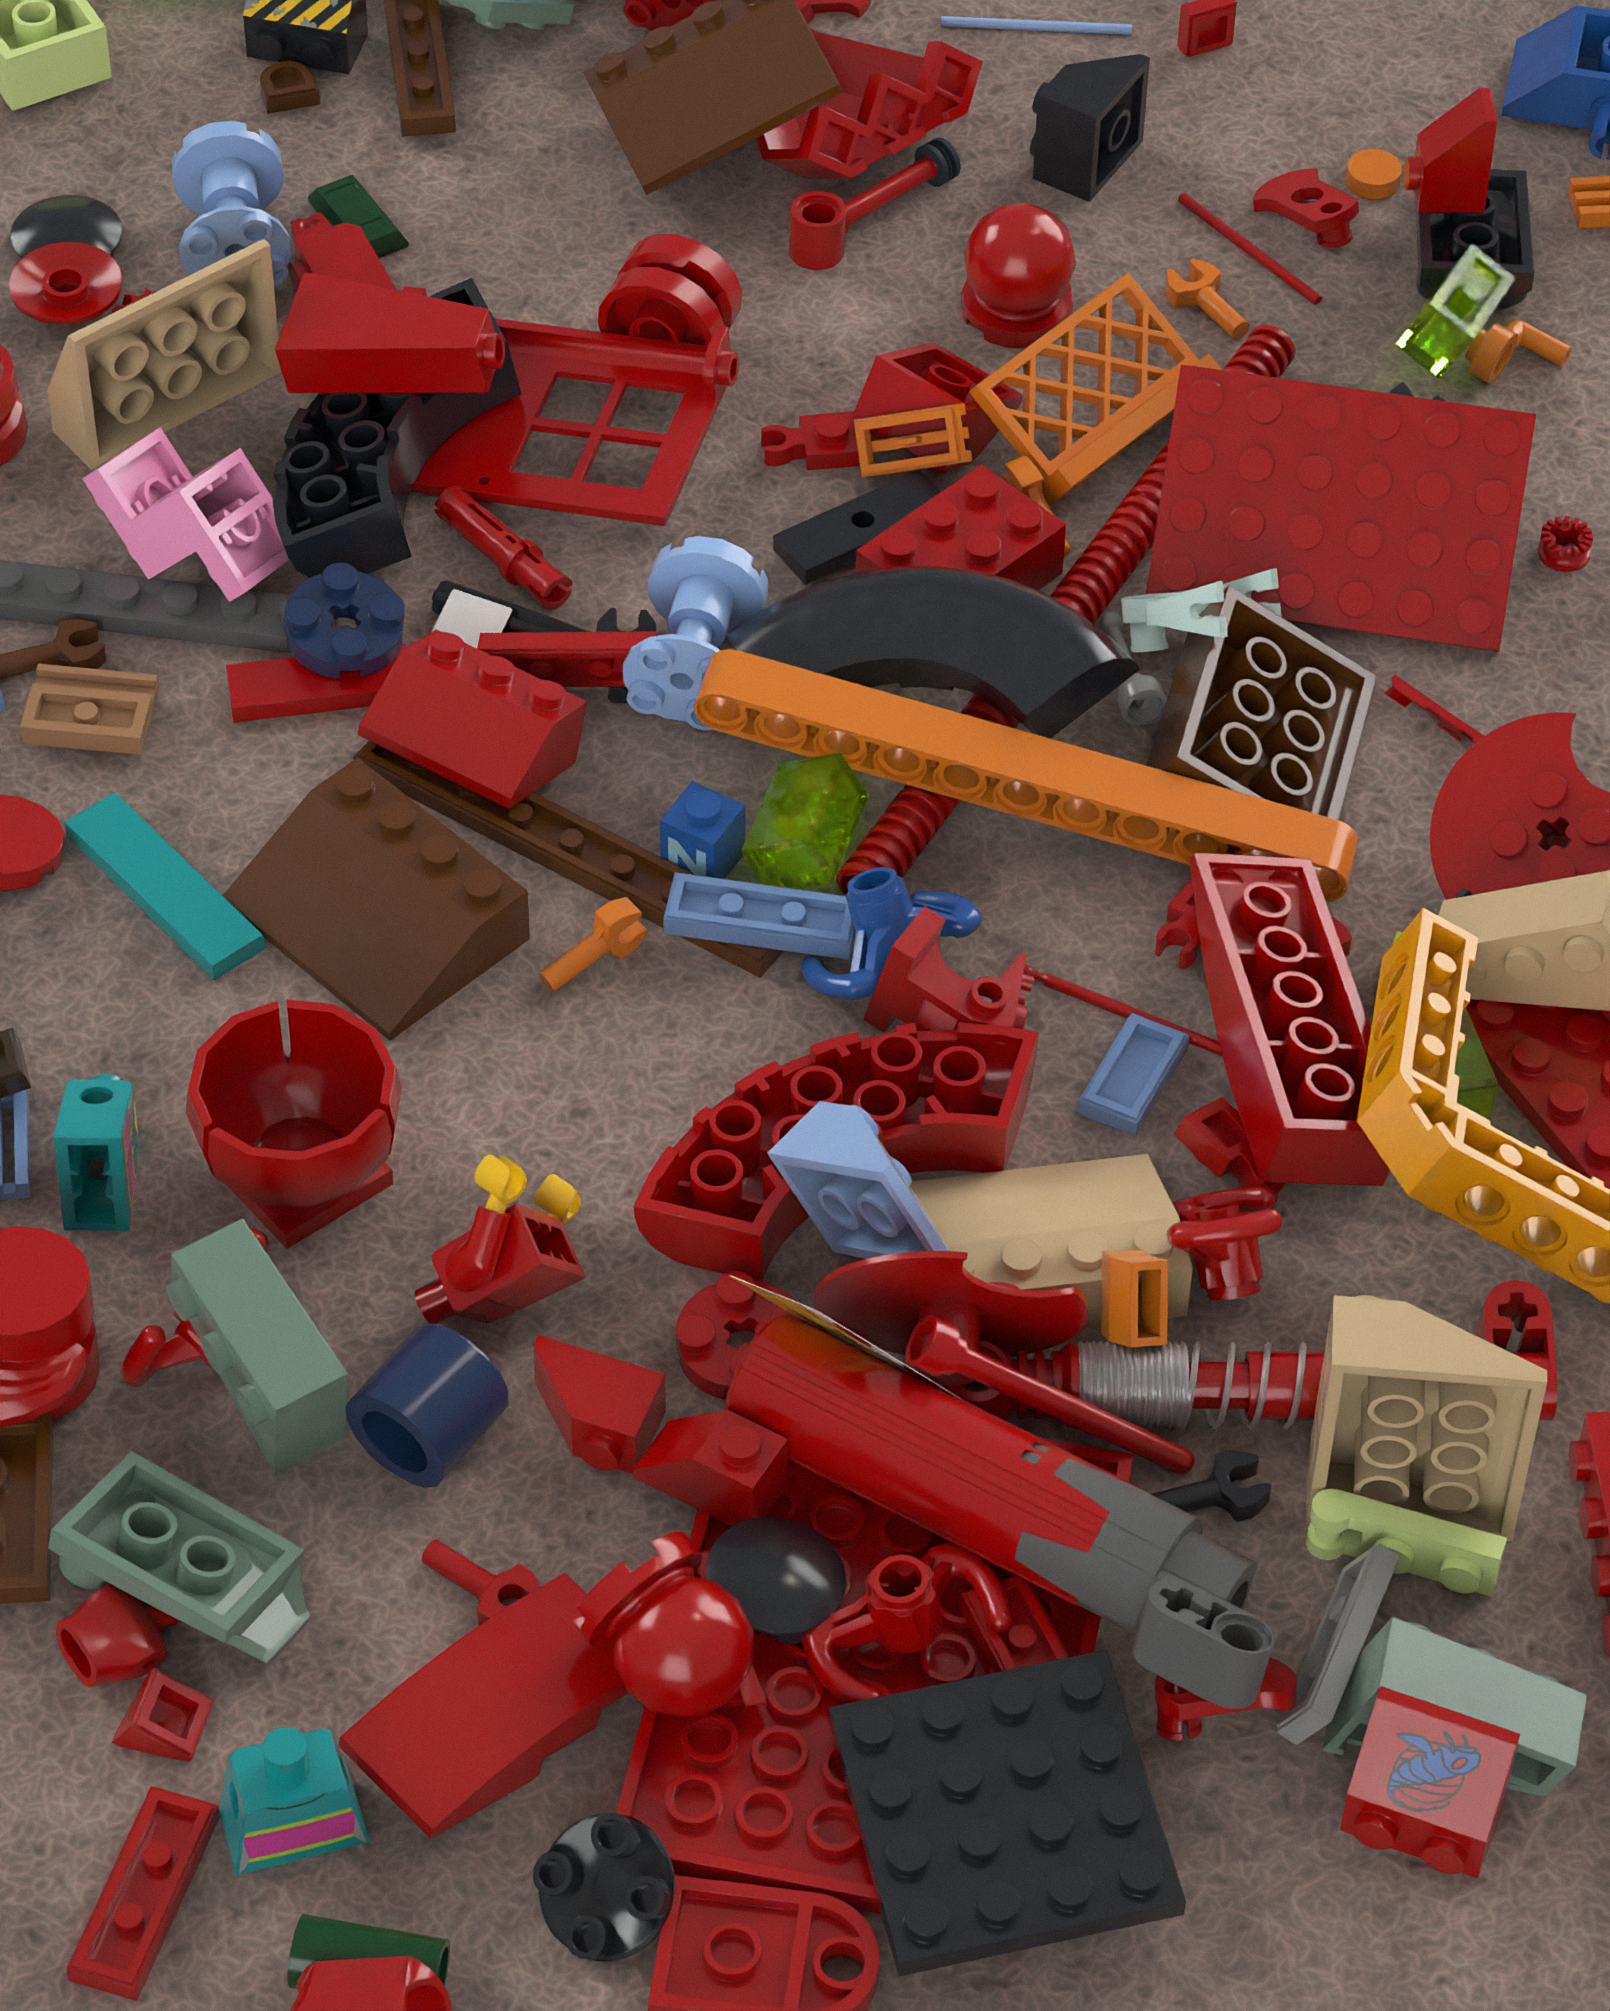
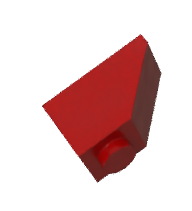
(1454, 158)
(600, 1403)
(718, 1465)

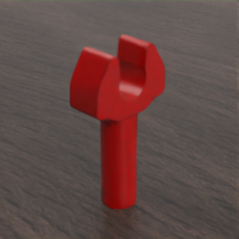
(479, 1582)

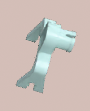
(1152, 613)

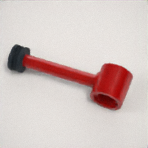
(823, 219)

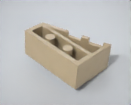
(1540, 942)

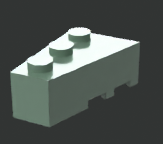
(261, 1345)
(1471, 1683)

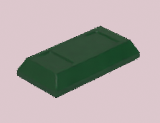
(350, 203)

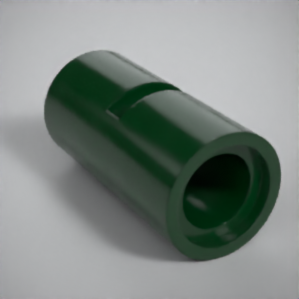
(334, 1939)

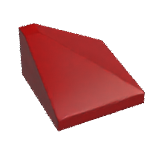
(164, 1718)

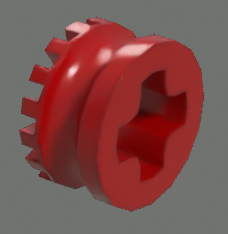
(1562, 533)

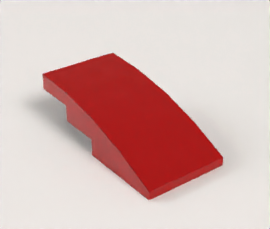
(487, 1710)

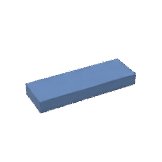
(759, 916)

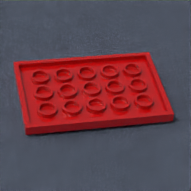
(1362, 500)

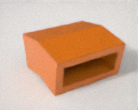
(1134, 1298)

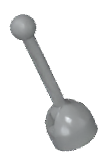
(1142, 688)

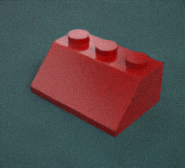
(475, 719)

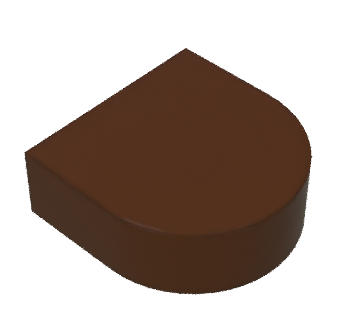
(288, 87)

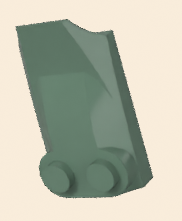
(185, 1557)

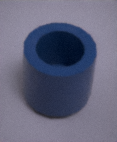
(427, 1405)

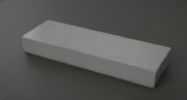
(1338, 1643)

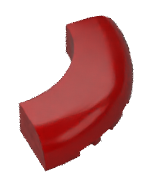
(937, 1105)

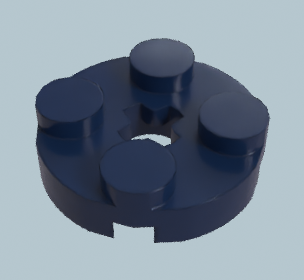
(351, 595)

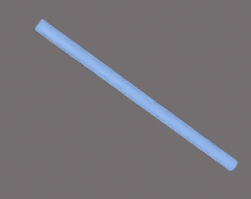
(1036, 25)

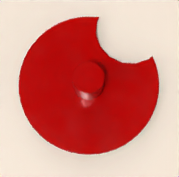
(1519, 811)
(892, 1292)

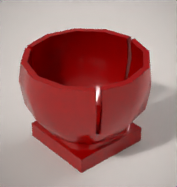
(300, 1130)

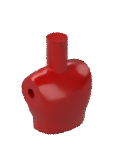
(113, 1637)

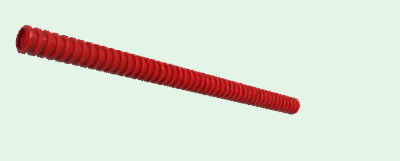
(1087, 588)

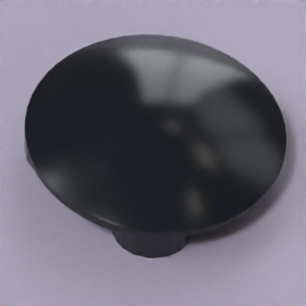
(66, 220)
(780, 1574)
(605, 1886)

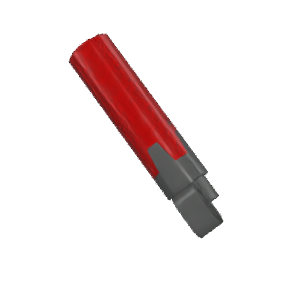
(1012, 1503)

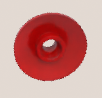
(65, 283)

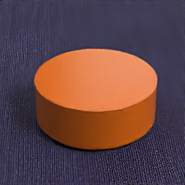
(1373, 174)

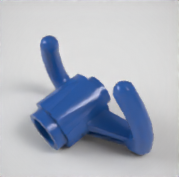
(879, 916)

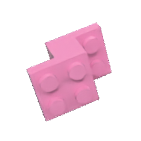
(171, 514)

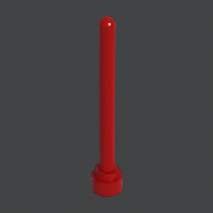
(938, 1349)

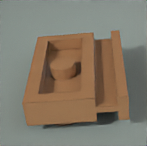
(89, 709)

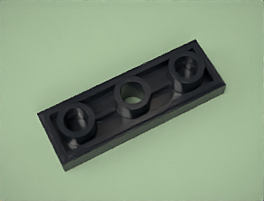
(832, 537)

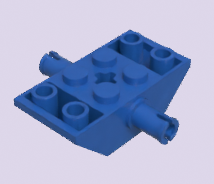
(1565, 74)

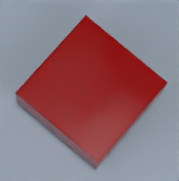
(1206, 26)

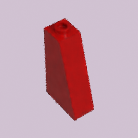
(384, 341)

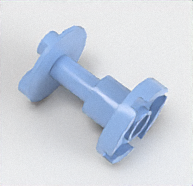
(229, 182)
(702, 595)

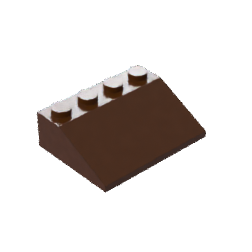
(710, 85)
(1264, 710)
(380, 900)

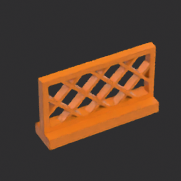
(1114, 431)

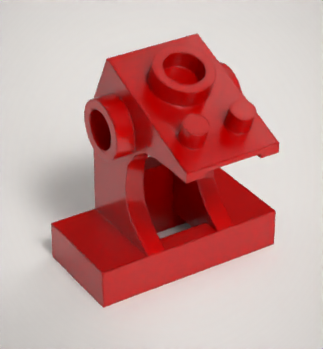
(926, 992)

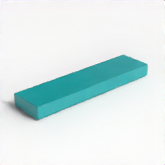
(164, 885)

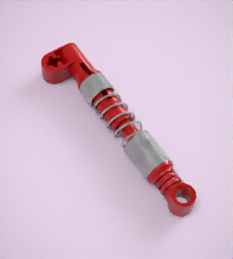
(1162, 1386)

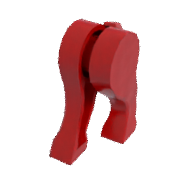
(44, 1326)

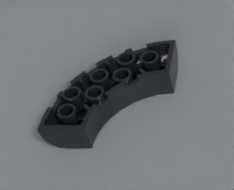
(357, 459)
(945, 633)

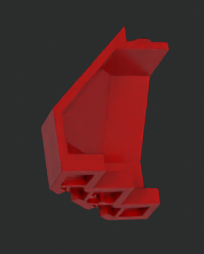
(883, 108)

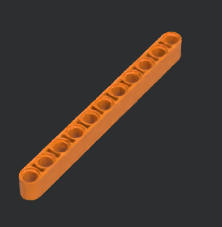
(1012, 769)

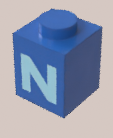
(703, 832)

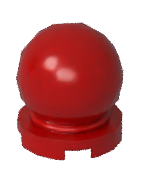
(1018, 275)
(674, 1635)

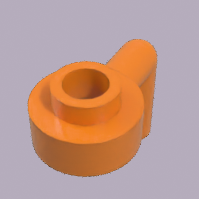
(1494, 348)

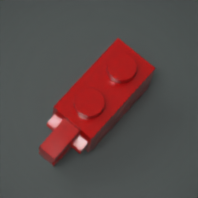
(334, 252)

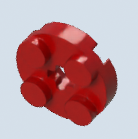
(707, 1326)

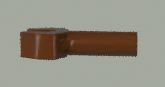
(61, 651)

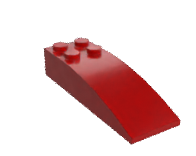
(1285, 1018)

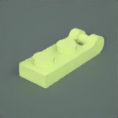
(1427, 1546)

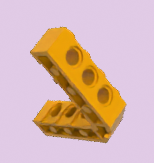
(1450, 1153)

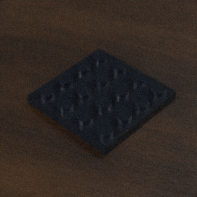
(1005, 1812)

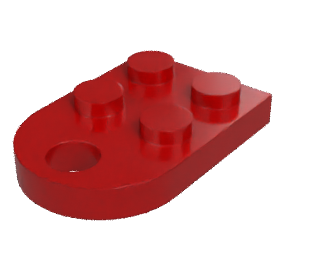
(759, 1950)

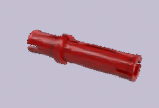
(518, 559)

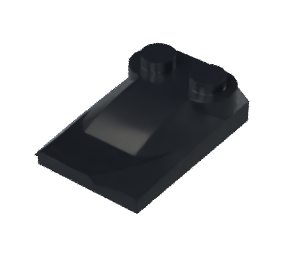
(1499, 233)

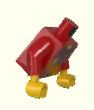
(508, 1254)

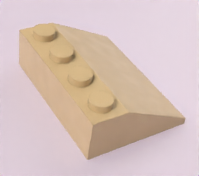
(167, 357)
(1054, 1221)
(1423, 1416)

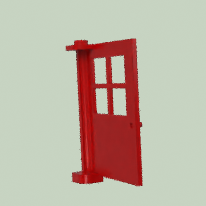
(489, 446)

